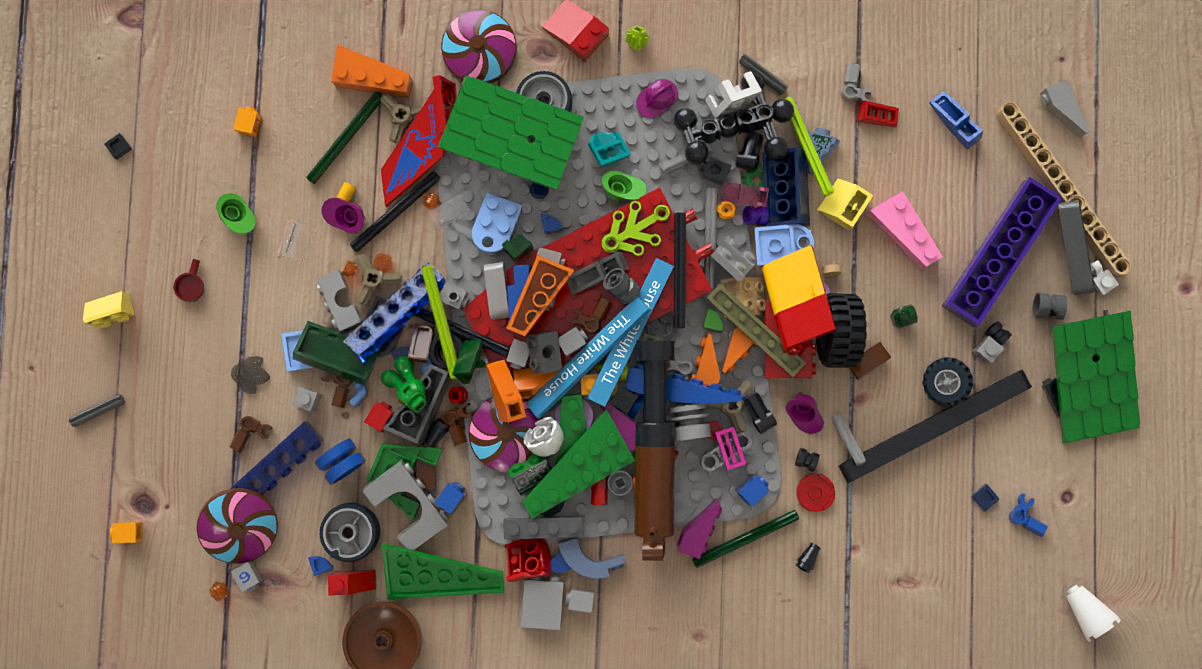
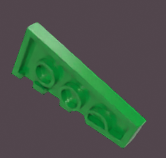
(571, 422)

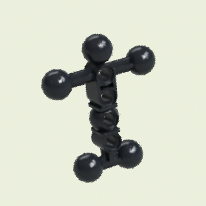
(775, 147)

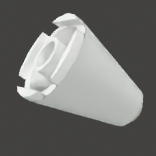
(1090, 612)

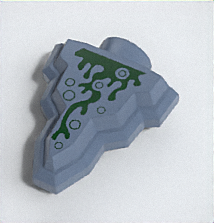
(823, 144)

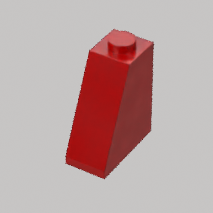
(351, 582)

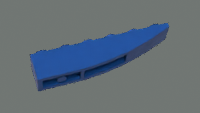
(685, 390)

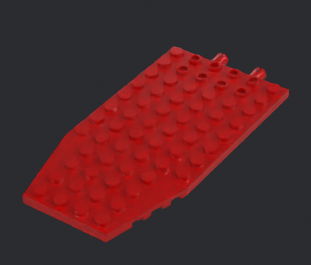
(584, 248)

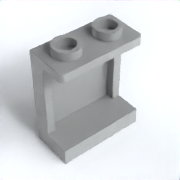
(542, 603)

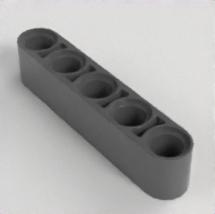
(1076, 247)

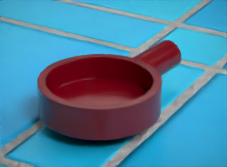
(188, 285)

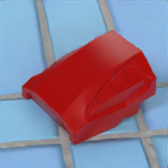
(528, 559)

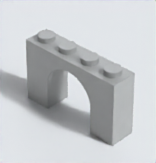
(400, 479)

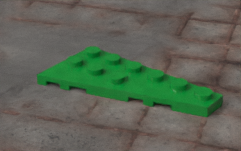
(589, 460)
(426, 575)

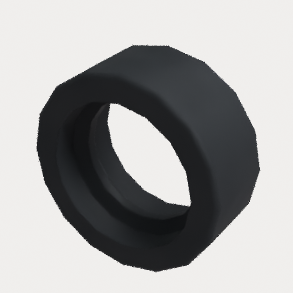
(435, 350)

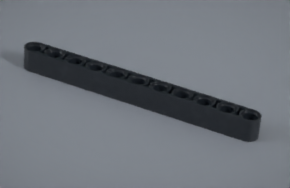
(936, 425)

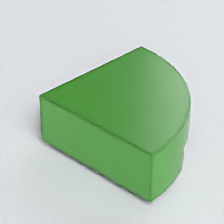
(713, 321)

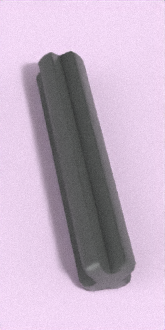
(768, 77)
(96, 410)

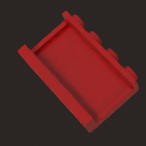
(772, 369)

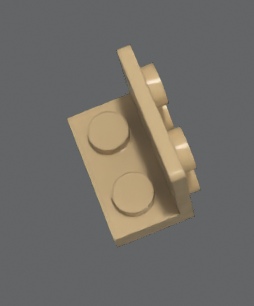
(749, 292)

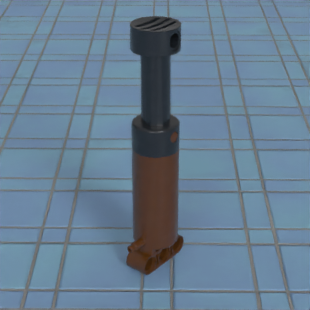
(654, 453)

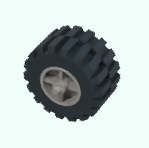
(947, 381)

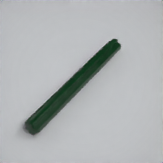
(344, 138)
(746, 538)

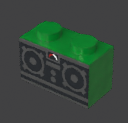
(529, 473)

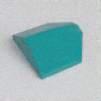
(608, 148)

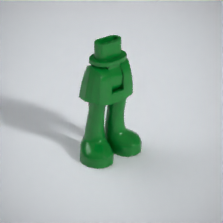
(412, 392)

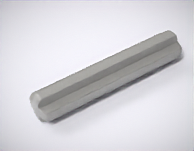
(677, 162)
(848, 439)

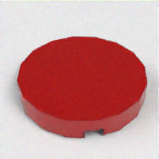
(815, 492)

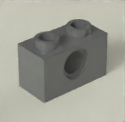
(549, 343)

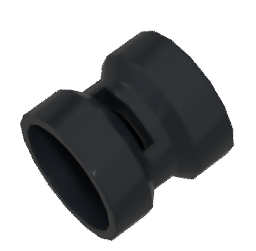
(997, 333)
(807, 460)

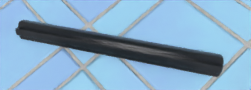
(394, 211)
(679, 269)
(467, 333)

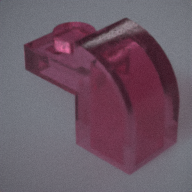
(745, 194)

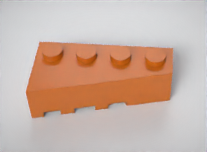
(539, 290)

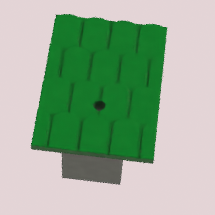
(510, 132)
(1096, 376)

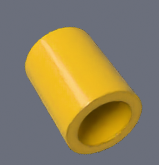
(346, 192)

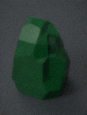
(904, 316)

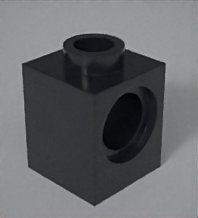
(722, 166)
(623, 400)

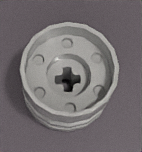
(689, 421)

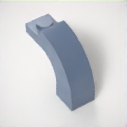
(585, 566)

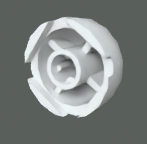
(544, 438)

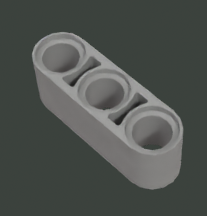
(496, 290)
(716, 455)

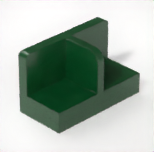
(517, 247)
(468, 360)

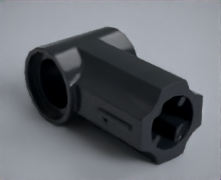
(749, 156)
(762, 417)

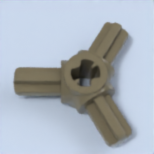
(395, 112)
(369, 287)
(735, 415)

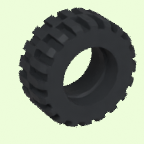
(847, 343)

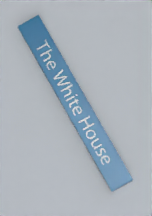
(623, 349)
(588, 357)

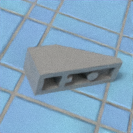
(1063, 105)

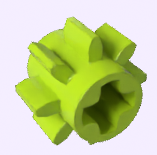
(637, 38)

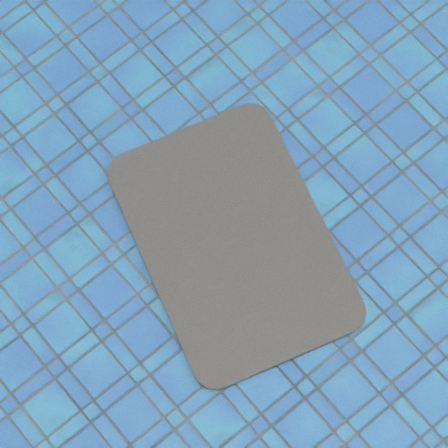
(579, 200)

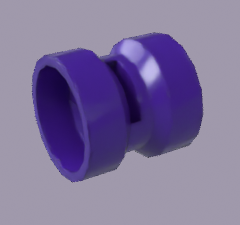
(755, 215)

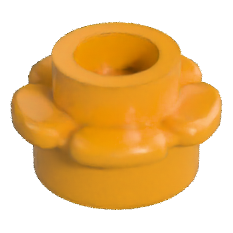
(726, 205)

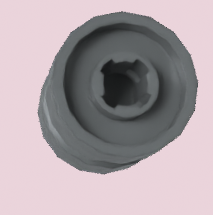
(621, 286)
(1046, 306)
(620, 483)

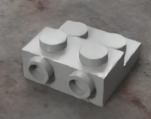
(734, 258)

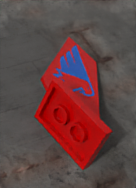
(418, 147)

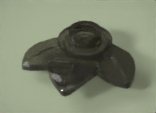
(253, 374)

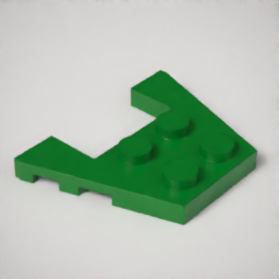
(392, 454)

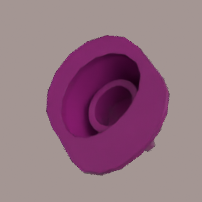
(657, 98)
(343, 215)
(805, 413)

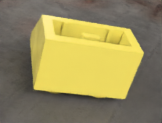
(845, 203)
(108, 310)

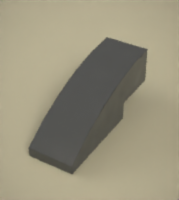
(596, 272)

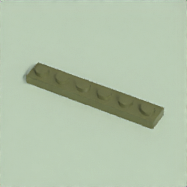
(755, 329)

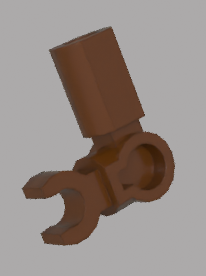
(593, 324)
(341, 391)
(247, 424)
(455, 429)

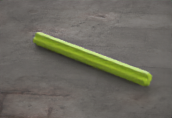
(810, 152)
(440, 318)

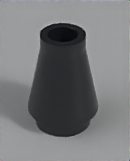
(437, 432)
(808, 558)

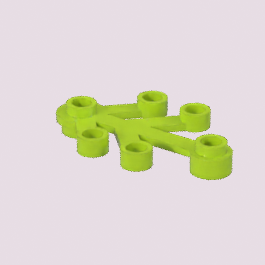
(633, 230)

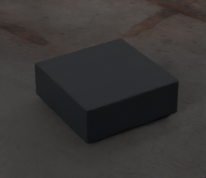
(118, 146)

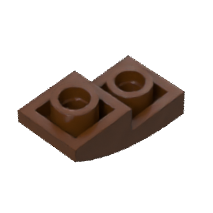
(872, 358)

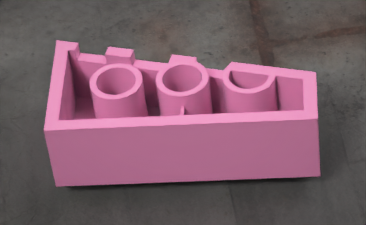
(906, 230)

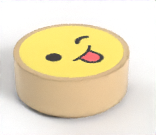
(831, 270)

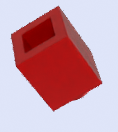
(379, 416)

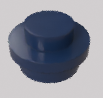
(538, 191)

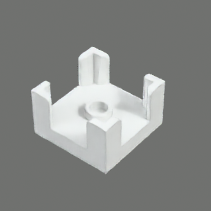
(734, 97)

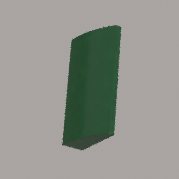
(327, 351)

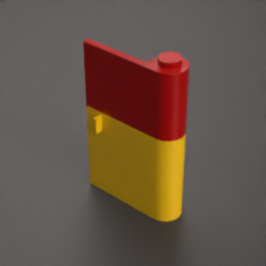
(798, 299)

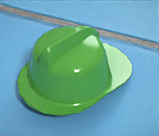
(623, 186)
(235, 213)

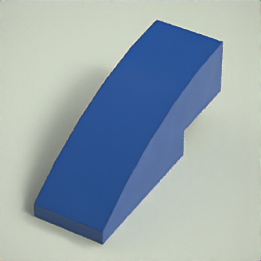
(956, 119)
(521, 275)

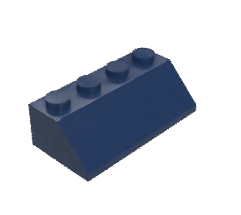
(788, 189)

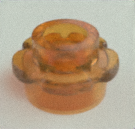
(431, 201)
(383, 257)
(349, 269)
(218, 591)

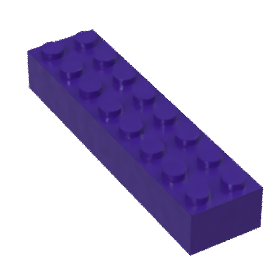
(1001, 252)

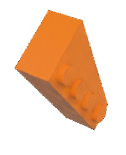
(366, 74)

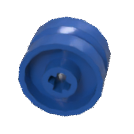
(338, 459)

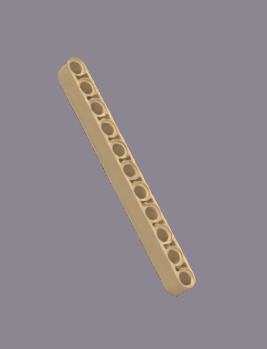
(1062, 179)

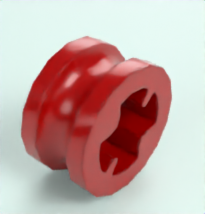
(453, 395)

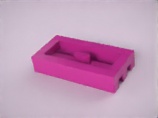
(722, 449)

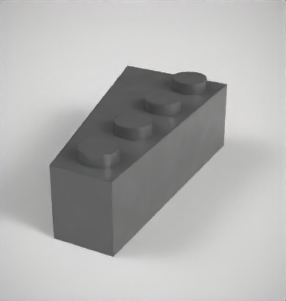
(417, 425)

